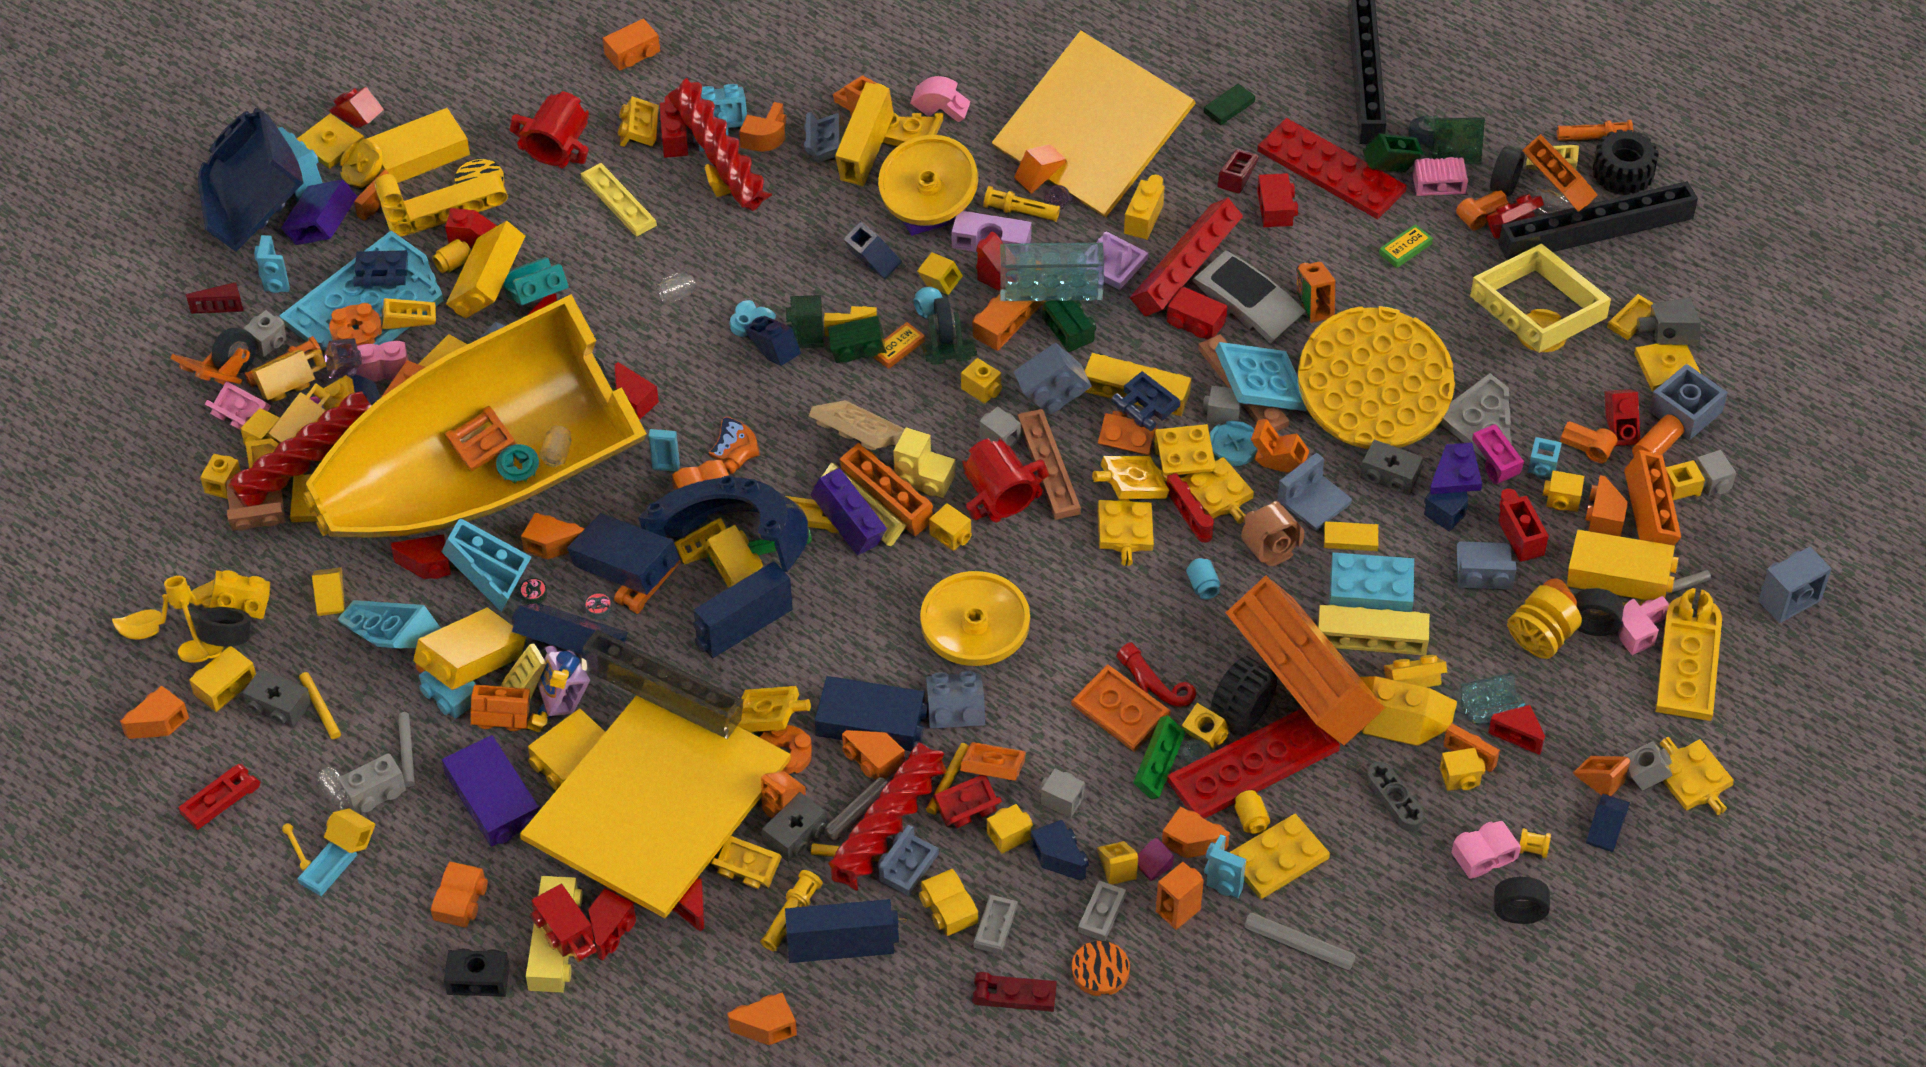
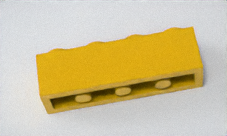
(1111, 374)

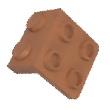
(266, 514)

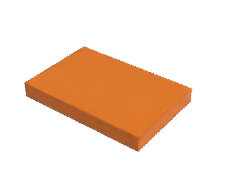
(1120, 707)

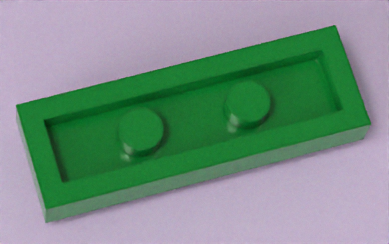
(1159, 757)

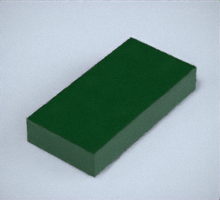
(1229, 104)

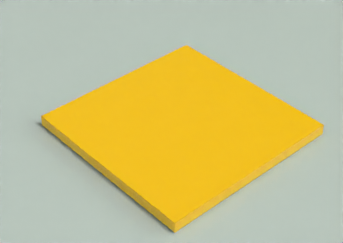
(1100, 117)

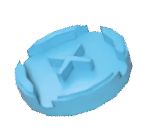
(1233, 443)

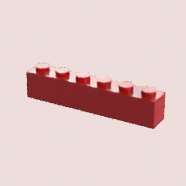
(1186, 257)

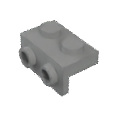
(373, 784)

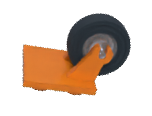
(230, 356)

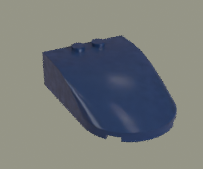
(246, 178)

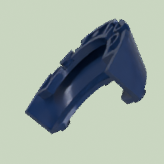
(690, 505)

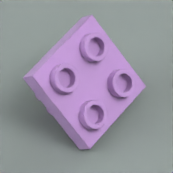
(1120, 260)

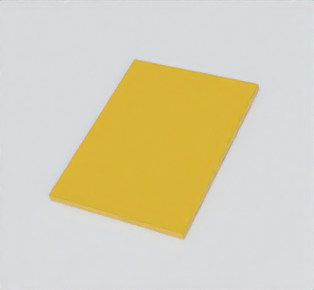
(653, 803)

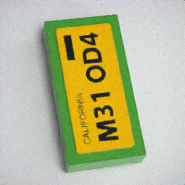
(1405, 246)

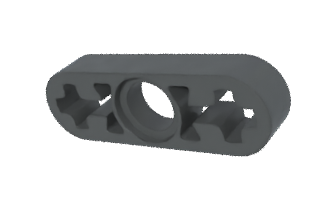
(1394, 784)

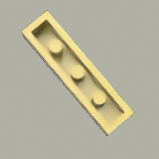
(1375, 629)
(547, 967)

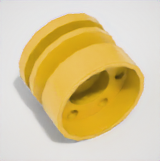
(1544, 621)

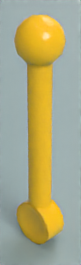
(287, 829)

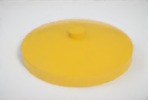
(928, 180)
(975, 618)

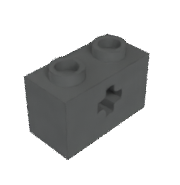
(1391, 467)
(276, 698)
(794, 827)

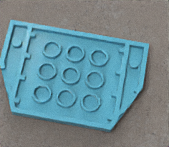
(313, 312)

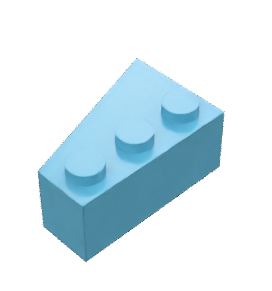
(307, 161)
(486, 561)

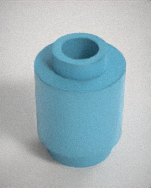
(1203, 578)

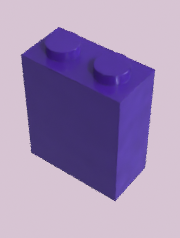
(319, 212)

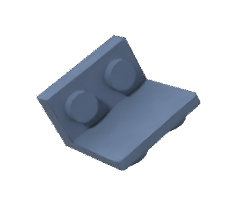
(1311, 494)

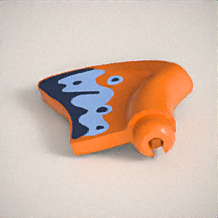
(735, 444)

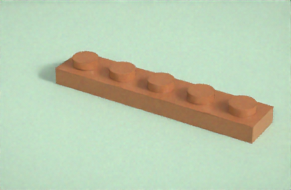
(1257, 412)
(1043, 446)

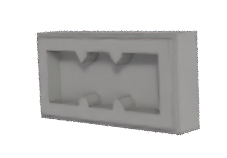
(995, 924)

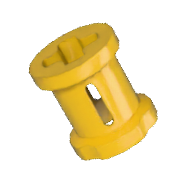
(1534, 843)

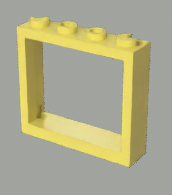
(1561, 275)

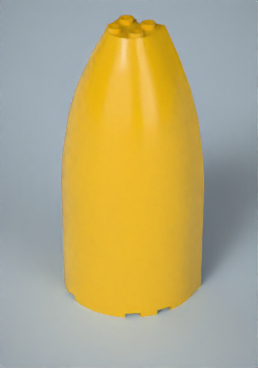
(403, 476)

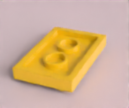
(1280, 855)

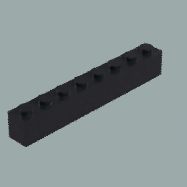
(1367, 69)
(1600, 220)

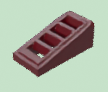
(1236, 173)
(221, 298)

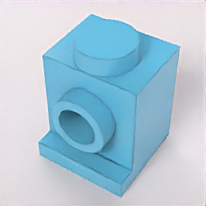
(1541, 464)

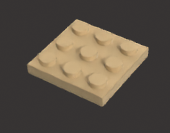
(857, 423)

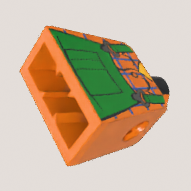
(1316, 281)

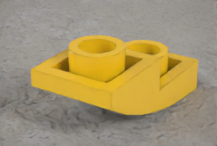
(856, 313)

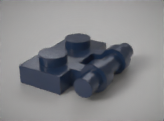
(380, 268)
(1151, 396)

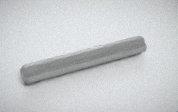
(1300, 941)

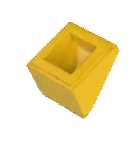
(715, 181)

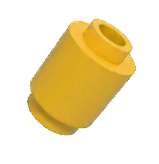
(451, 256)
(1252, 812)

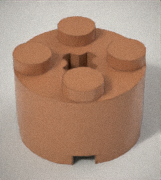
(1272, 534)

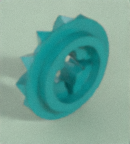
(524, 455)

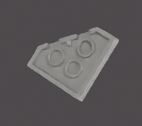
(1479, 408)

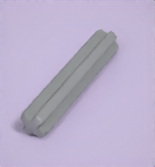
(855, 810)

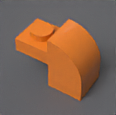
(850, 94)
(764, 133)
(1277, 451)

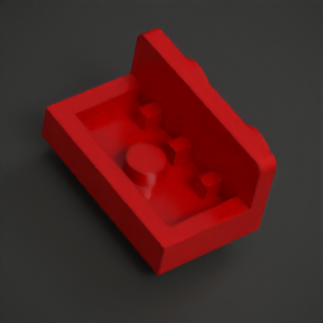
(1510, 213)
(966, 800)

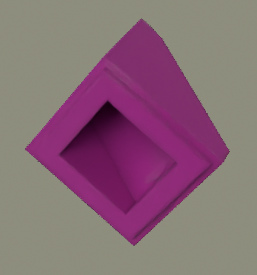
(1155, 859)

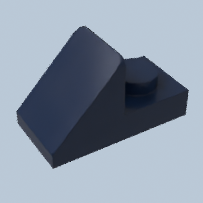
(1607, 822)

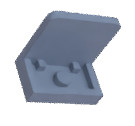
(1485, 565)
(955, 700)

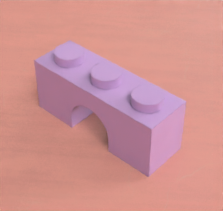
(972, 227)

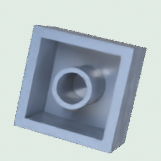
(1052, 378)
(1690, 399)
(1794, 584)

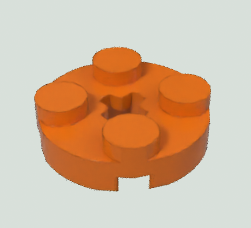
(361, 315)
(798, 743)

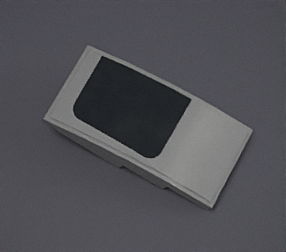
(1249, 295)

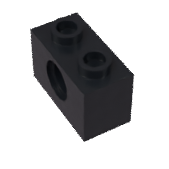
(489, 982)

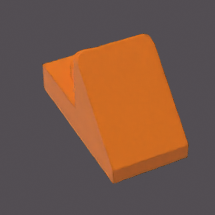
(368, 201)

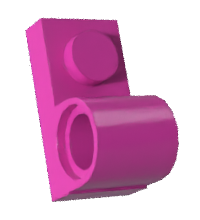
(1501, 457)

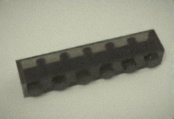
(662, 684)

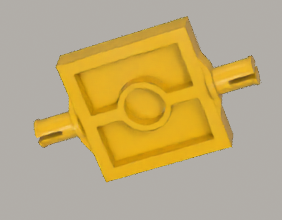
(1133, 477)
(1220, 490)
(1125, 527)
(770, 708)
(1696, 776)

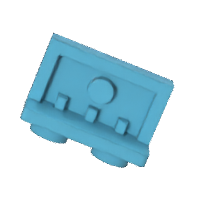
(271, 266)
(1224, 869)

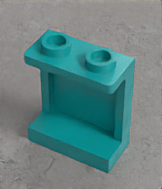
(534, 281)

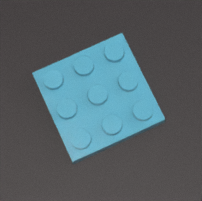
(1261, 376)

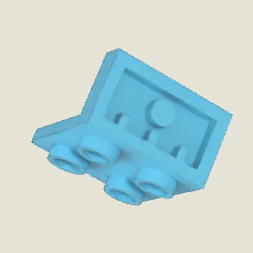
(728, 102)

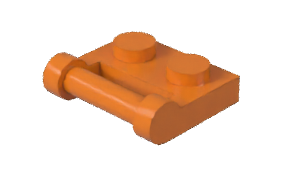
(483, 445)

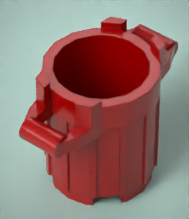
(553, 131)
(1001, 480)

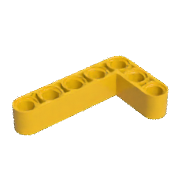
(434, 207)

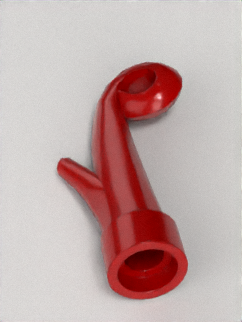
(1131, 657)

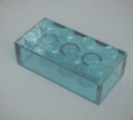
(1051, 271)

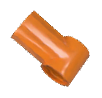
(1475, 211)
(1596, 444)

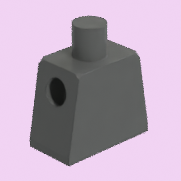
(1672, 322)

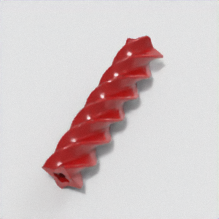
(719, 147)
(295, 454)
(885, 815)

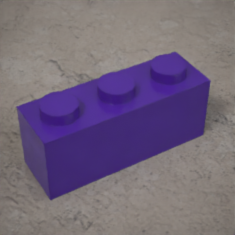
(848, 511)

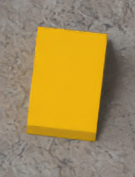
(328, 591)
(1118, 862)

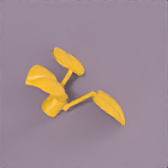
(178, 594)

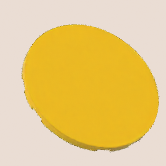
(1376, 377)

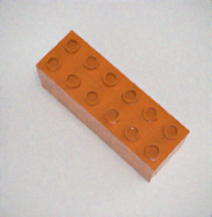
(1305, 660)

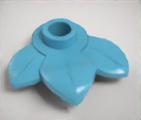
(744, 315)

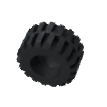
(1625, 161)
(1244, 693)

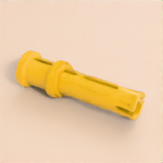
(1009, 202)
(795, 897)

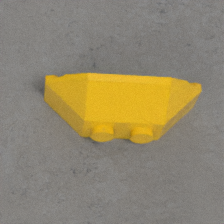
(1410, 712)

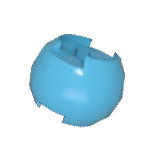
(925, 301)

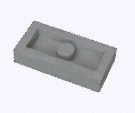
(1101, 911)

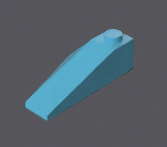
(389, 623)

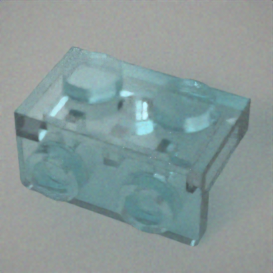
(1489, 696)

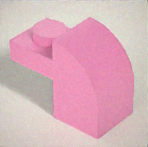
(941, 94)
(1638, 623)

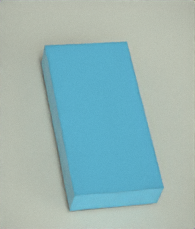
(664, 450)
(326, 868)

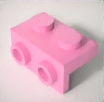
(235, 405)

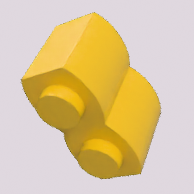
(949, 902)

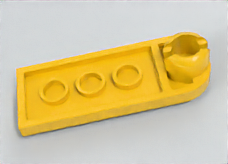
(1689, 657)

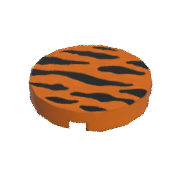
(1100, 968)

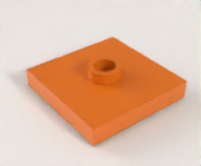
(993, 761)

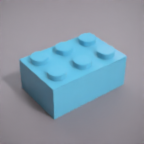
(1372, 582)

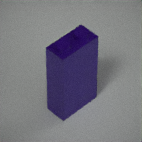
(490, 790)

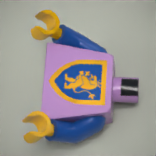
(560, 686)

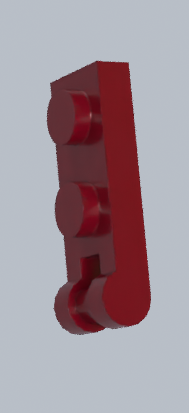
(1014, 992)

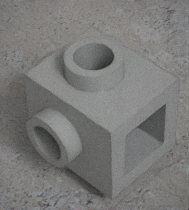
(267, 332)

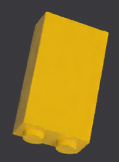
(864, 134)
(421, 145)
(485, 269)
(1622, 565)
(469, 648)

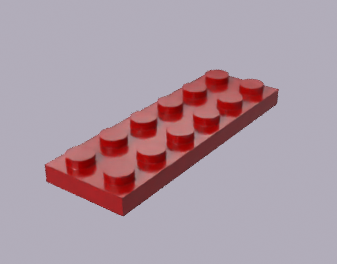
(1332, 168)
(1252, 763)

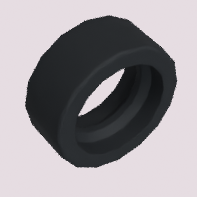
(1507, 170)
(1601, 600)
(224, 626)
(1521, 889)

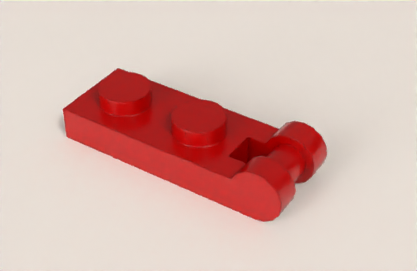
(1190, 509)
(218, 796)

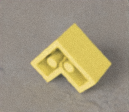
(920, 466)

